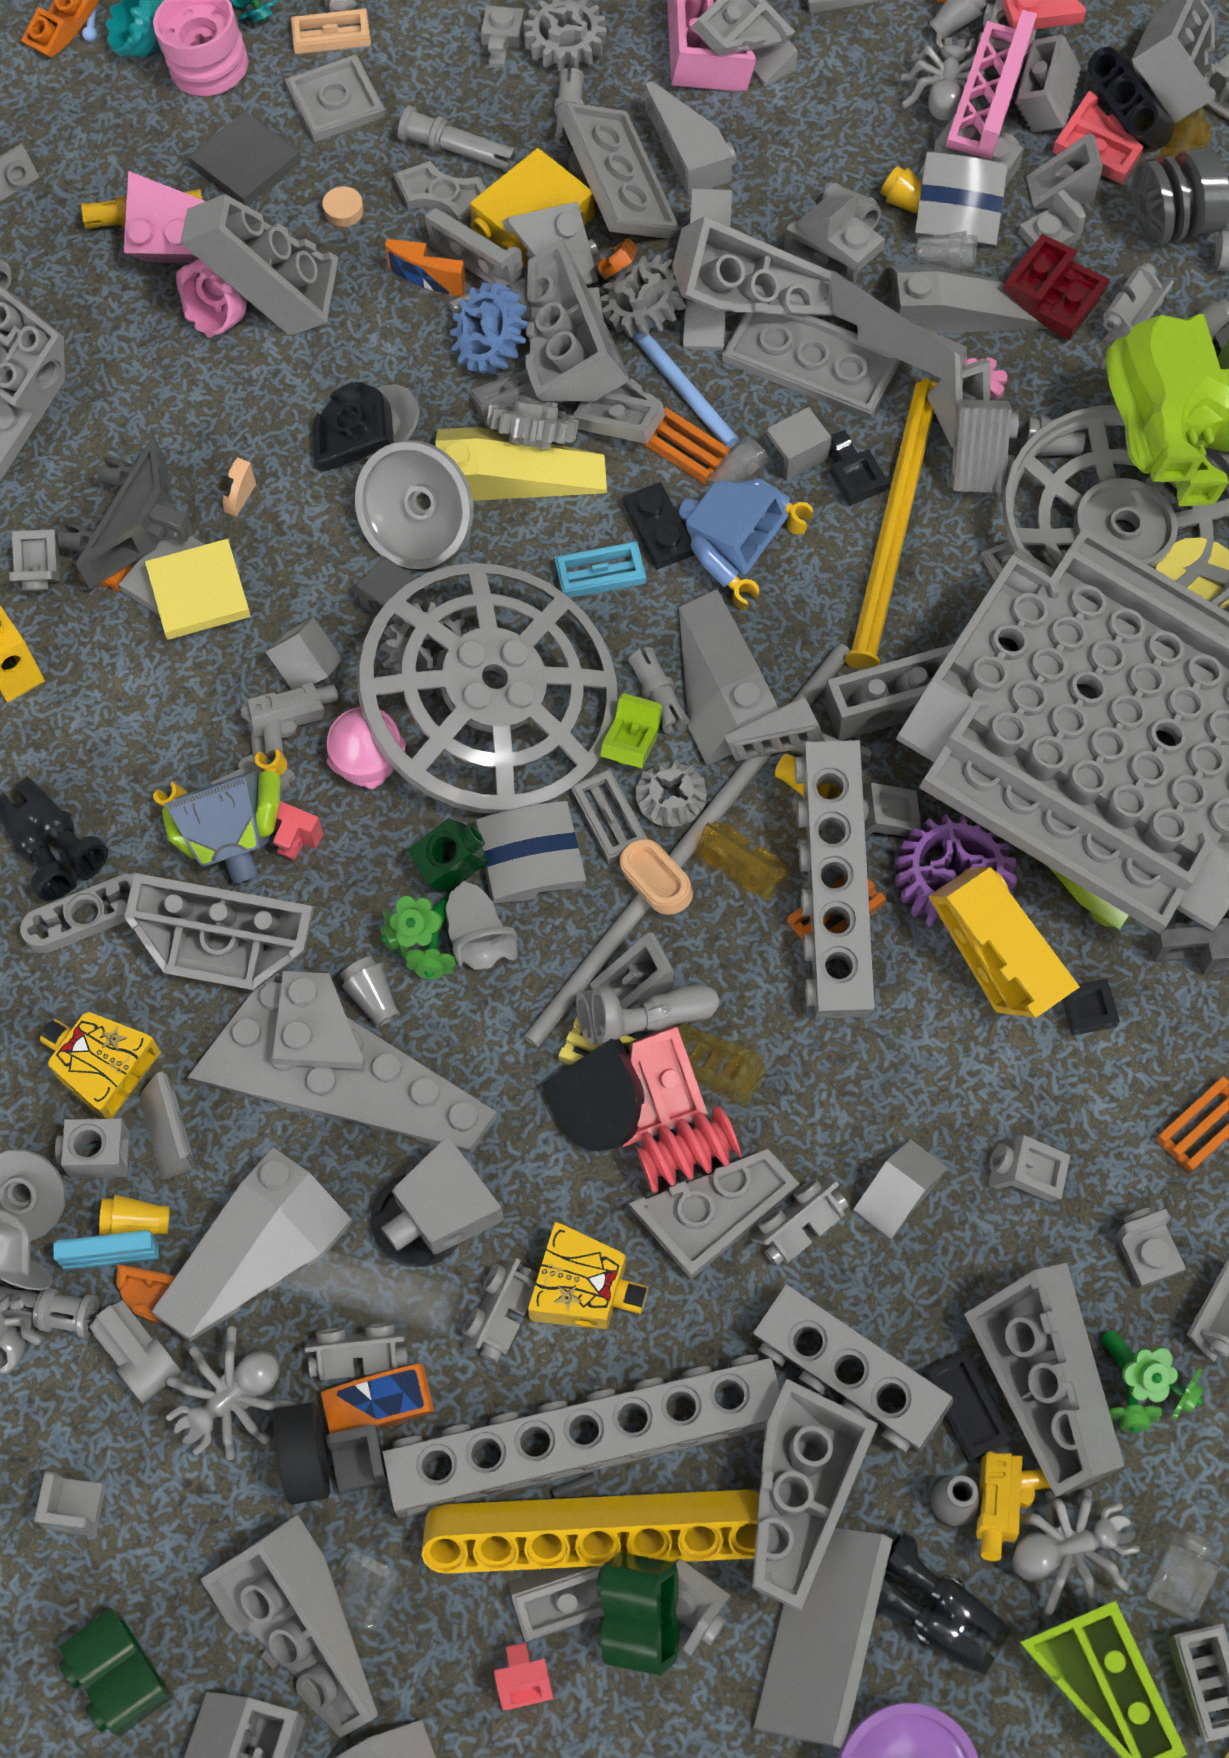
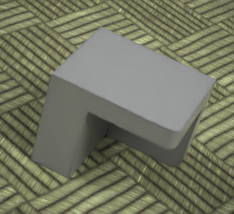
(801, 442)
(304, 654)
(69, 1505)

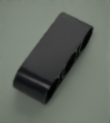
(1141, 108)

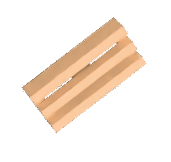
(330, 36)

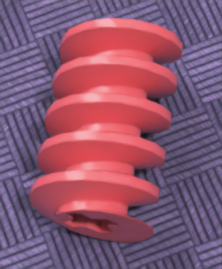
(687, 1148)

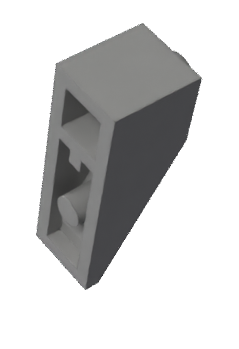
(690, 140)

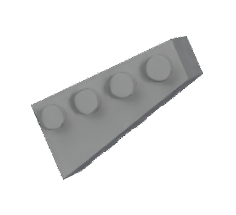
(1049, 1376)

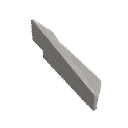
(895, 335)

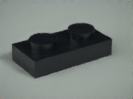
(658, 525)

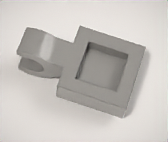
(500, 30)

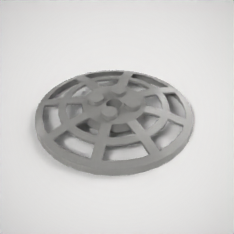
(1111, 500)
(475, 702)

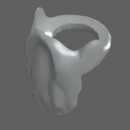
(476, 929)

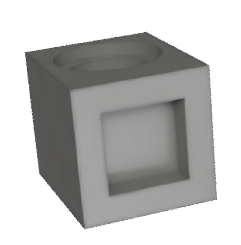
(107, 1162)

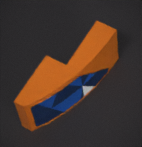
(436, 274)
(379, 1399)

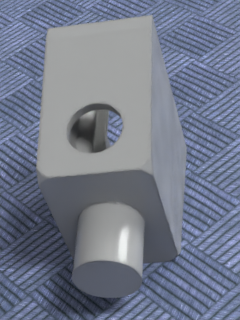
(442, 1202)

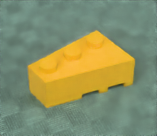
(1001, 944)

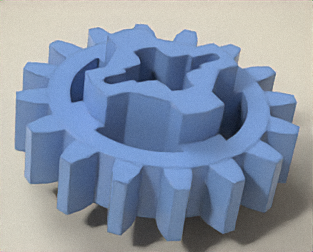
(489, 328)

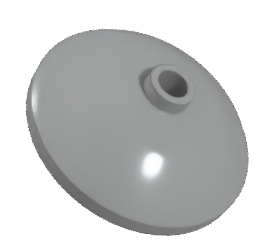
(393, 507)

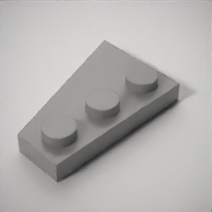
(713, 1212)

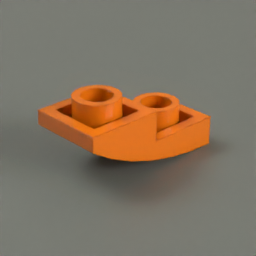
(55, 28)

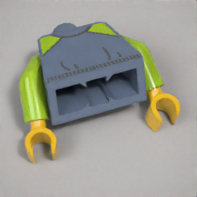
(226, 817)

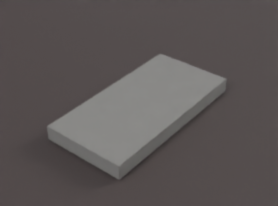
(618, 171)
(813, 360)
(825, 1644)

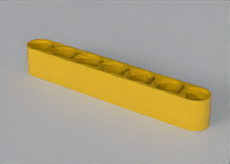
(590, 1531)

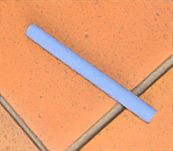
(685, 389)

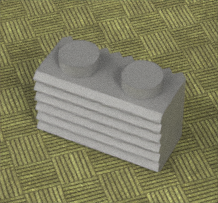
(1048, 84)
(982, 445)

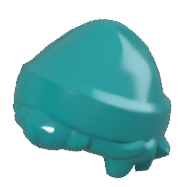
(133, 28)

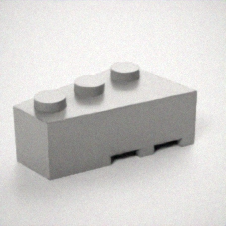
(1175, 56)

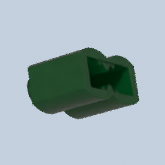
(639, 1613)
(113, 1673)

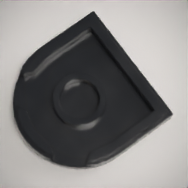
(351, 426)
(598, 1098)

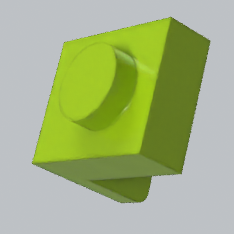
(632, 731)

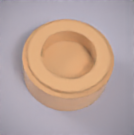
(343, 206)

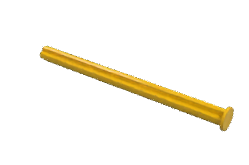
(893, 530)

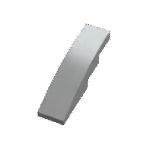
(702, 325)

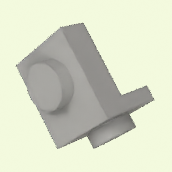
(35, 559)

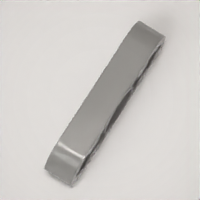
(49, 914)

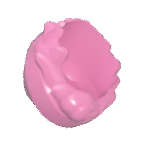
(208, 299)
(354, 752)

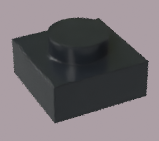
(1091, 1008)

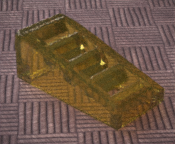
(747, 1081)

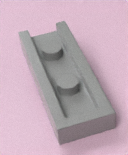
(478, 253)

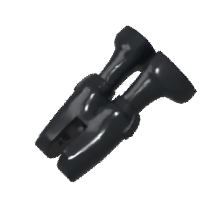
(35, 827)
(950, 1612)

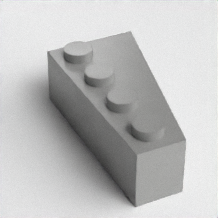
(262, 262)

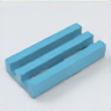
(617, 579)
(106, 1250)

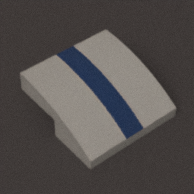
(961, 196)
(530, 852)

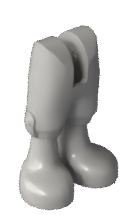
(604, 1019)

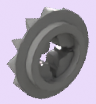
(675, 810)

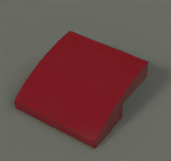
(1055, 287)

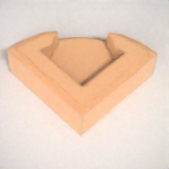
(241, 488)

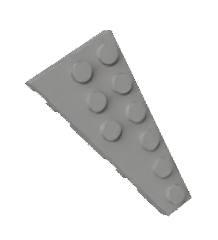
(388, 1095)

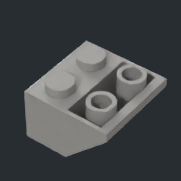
(244, 1729)

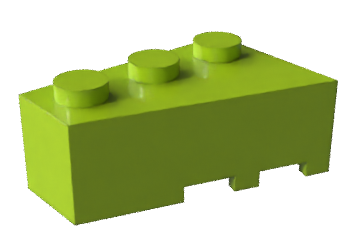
(1108, 1682)

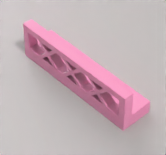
(1003, 85)

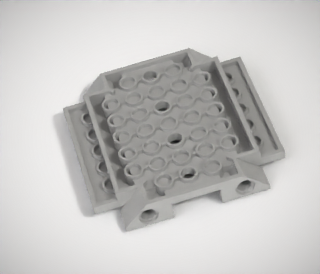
(1083, 775)

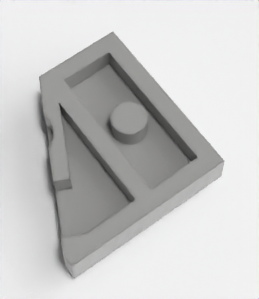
(741, 26)
(547, 226)
(622, 414)
(313, 1025)

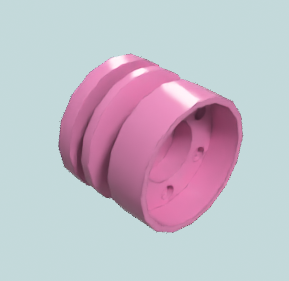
(201, 45)

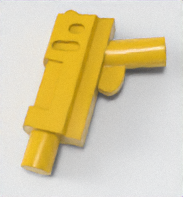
(1002, 1492)

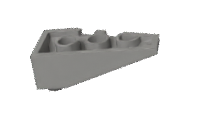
(569, 341)

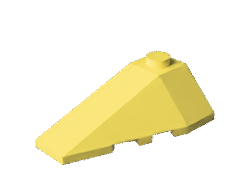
(512, 471)

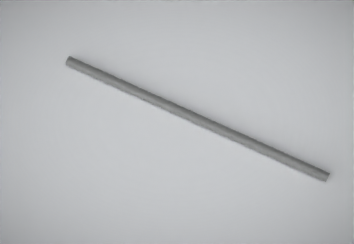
(680, 855)

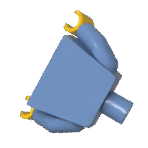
(736, 526)

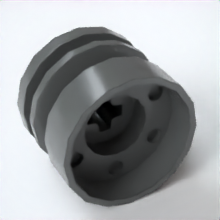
(1181, 196)

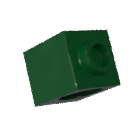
(433, 851)

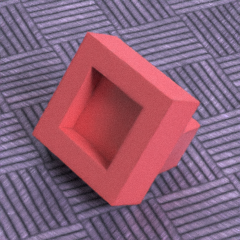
(296, 829)
(523, 1680)

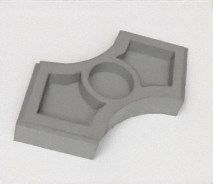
(428, 187)

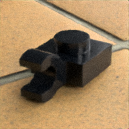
(855, 473)

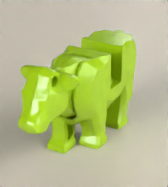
(1173, 403)

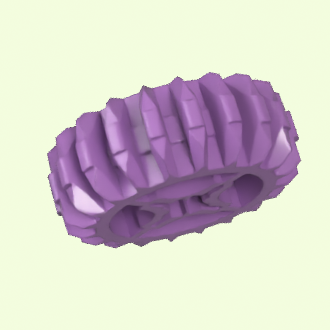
(953, 837)

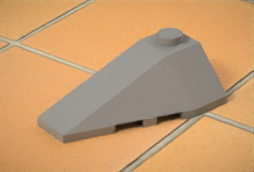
(747, 275)
(955, 300)
(719, 676)
(261, 1236)
(805, 1480)
(291, 1605)

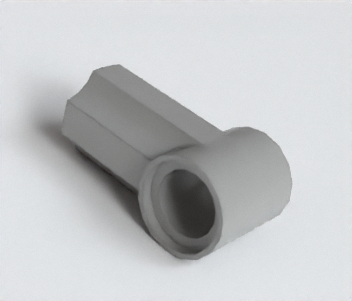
(140, 1359)

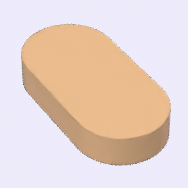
(656, 876)

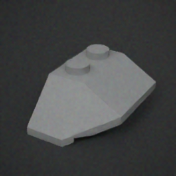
(216, 931)

